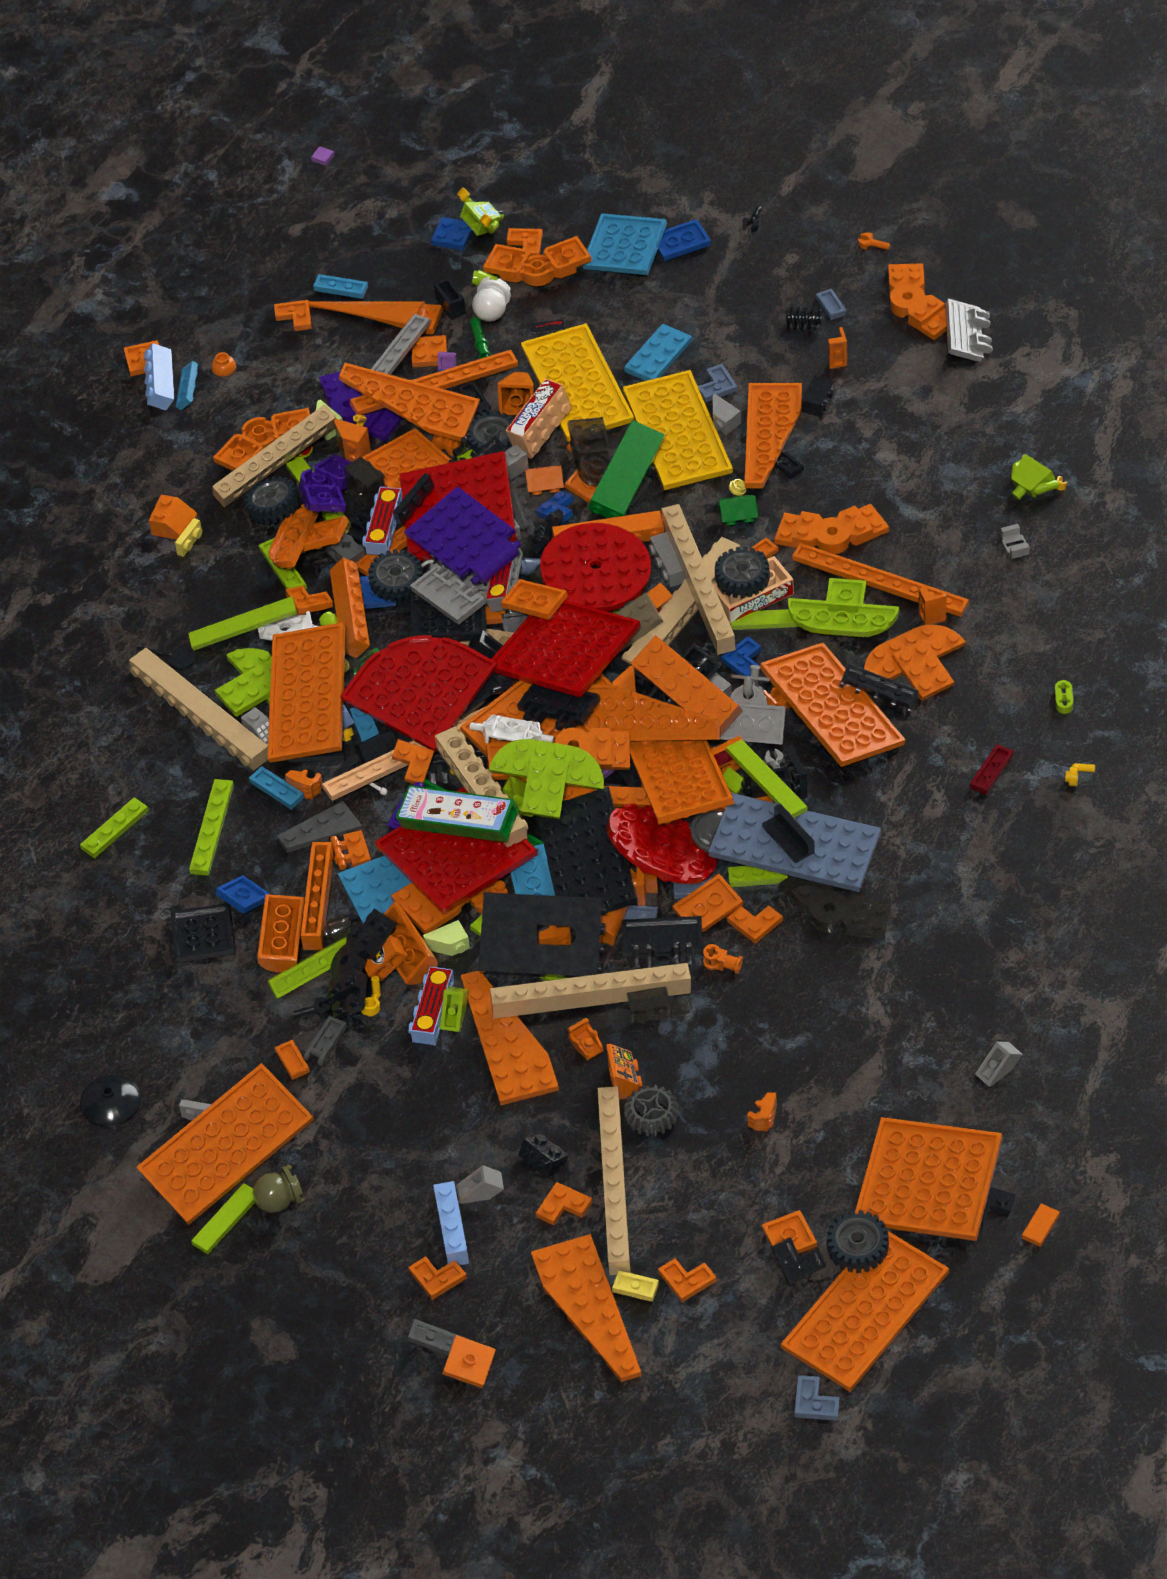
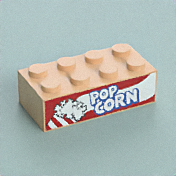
(539, 417)
(779, 587)

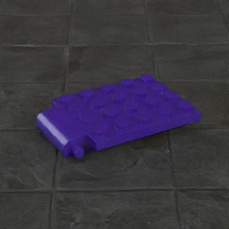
(465, 537)

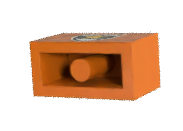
(387, 959)

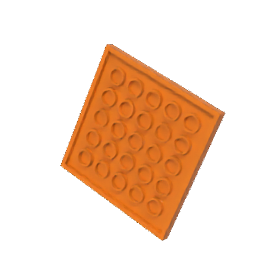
(929, 1177)

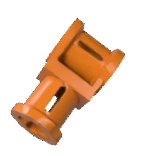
(721, 959)

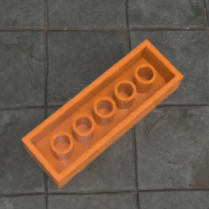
(684, 683)

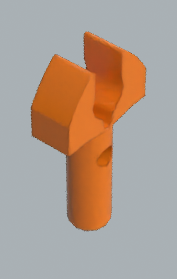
(867, 240)

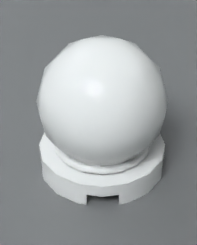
(491, 299)

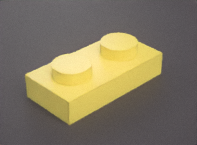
(188, 537)
(635, 1286)

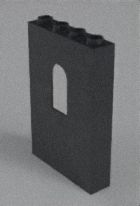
(511, 930)

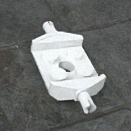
(294, 622)
(510, 729)

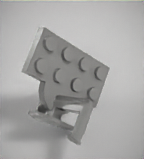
(757, 720)

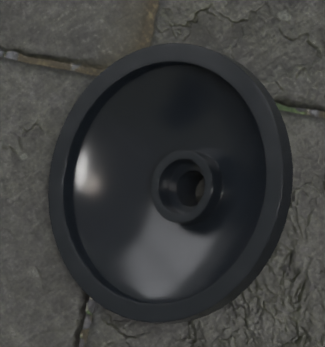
(111, 1108)

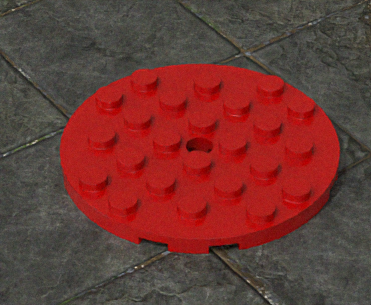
(618, 553)
(639, 840)

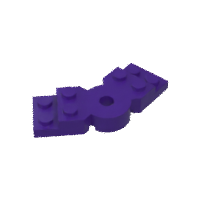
(338, 395)
(324, 485)

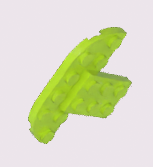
(843, 611)
(253, 683)
(547, 771)

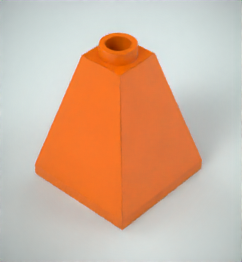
(514, 392)

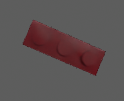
(991, 769)

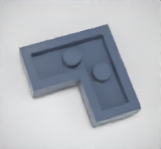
(720, 384)
(811, 1405)

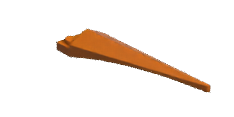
(387, 312)

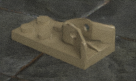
(644, 611)

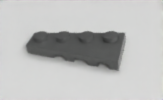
(329, 823)

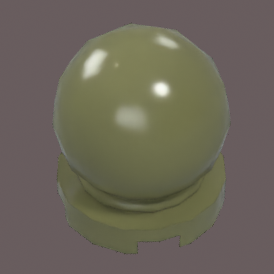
(276, 1191)

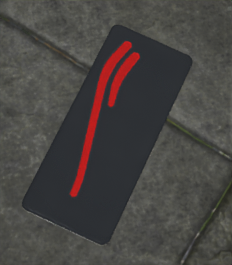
(547, 326)

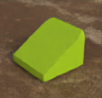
(733, 780)

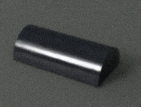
(699, 660)

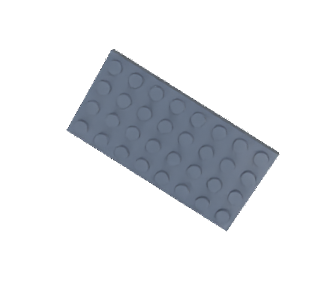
(840, 853)

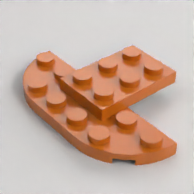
(302, 534)
(916, 657)

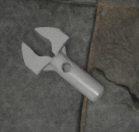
(770, 761)

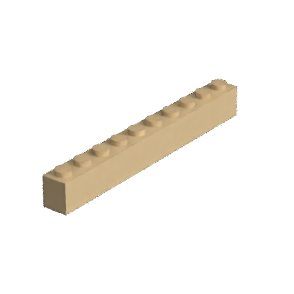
(698, 579)
(682, 605)
(199, 709)
(586, 990)
(613, 1180)

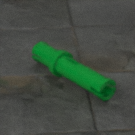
(481, 343)

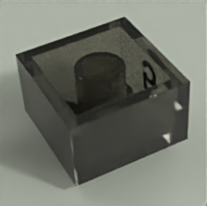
(363, 481)

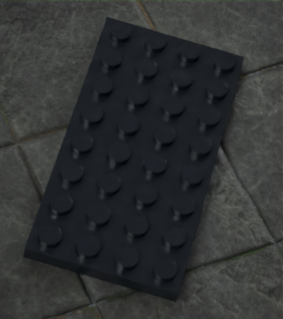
(582, 854)

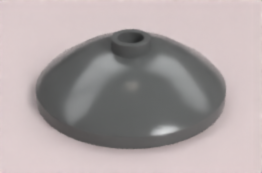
(704, 828)

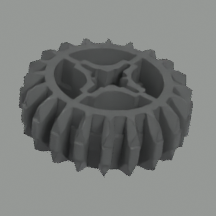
(654, 1117)

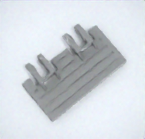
(965, 330)
(449, 593)

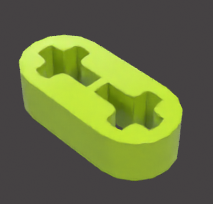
(1067, 696)

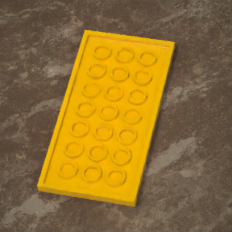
(577, 364)
(691, 441)

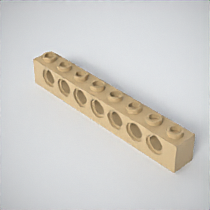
(274, 456)
(473, 775)

